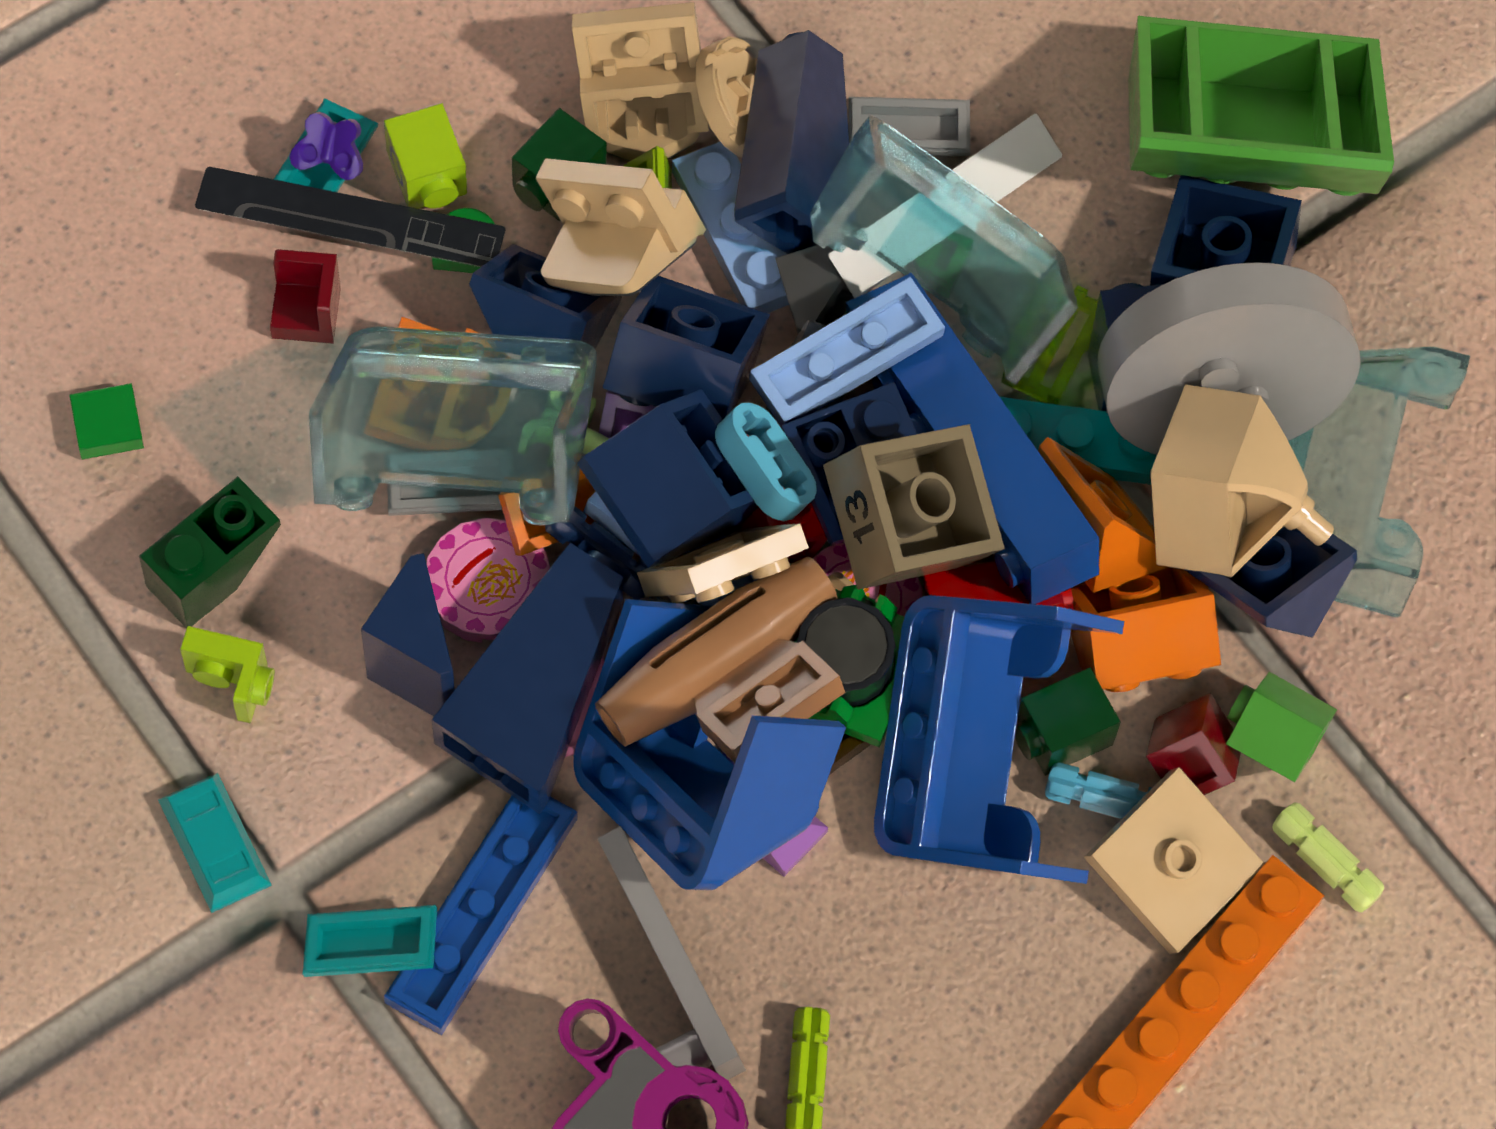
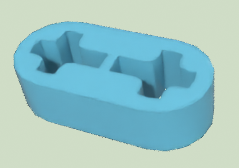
(765, 461)

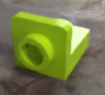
(226, 659)

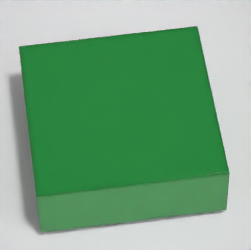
(106, 421)

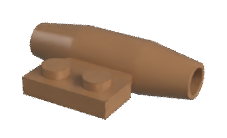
(731, 665)

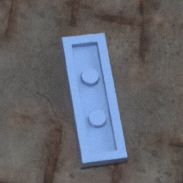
(746, 260)
(847, 352)

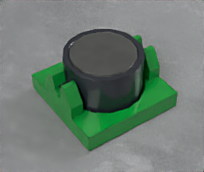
(860, 644)

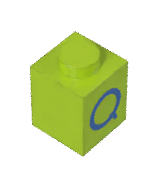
(426, 157)

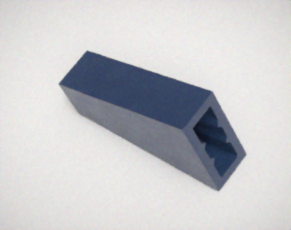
(791, 139)
(530, 685)

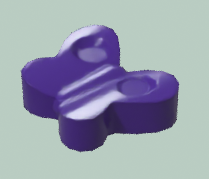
(330, 144)

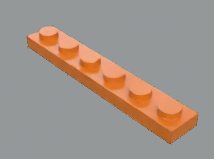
(1190, 1002)

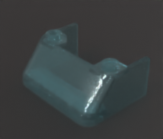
(954, 241)

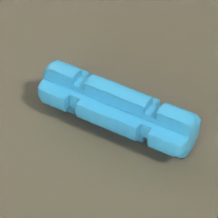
(1095, 792)

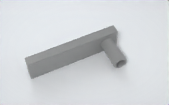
(708, 1041)

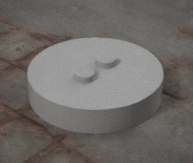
(1230, 330)

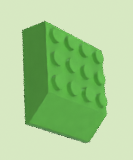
(1258, 106)

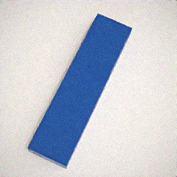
(482, 910)

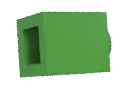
(1279, 725)

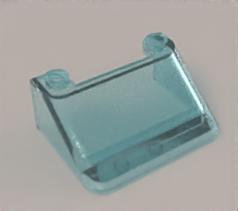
(454, 416)
(1351, 460)

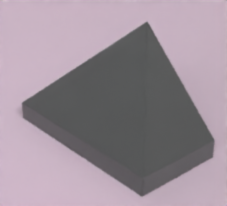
(813, 286)

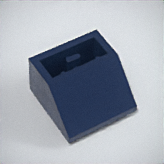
(839, 429)
(669, 480)

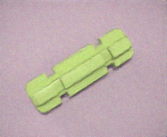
(1328, 857)

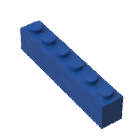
(1040, 525)

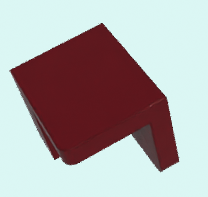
(305, 296)
(1196, 743)

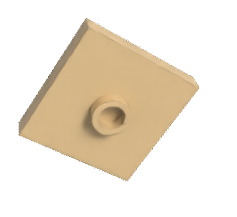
(1174, 860)

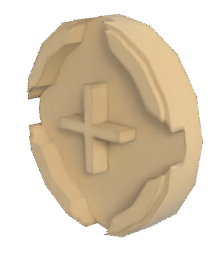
(725, 89)

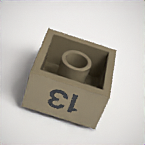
(913, 506)

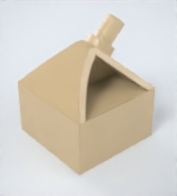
(1226, 484)

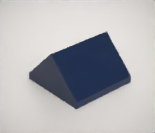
(1287, 581)
(407, 641)

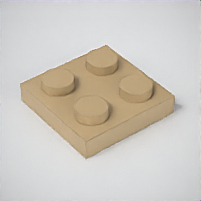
(713, 567)

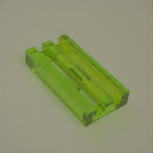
(1032, 385)

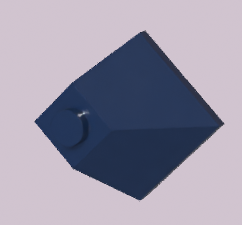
(523, 304)

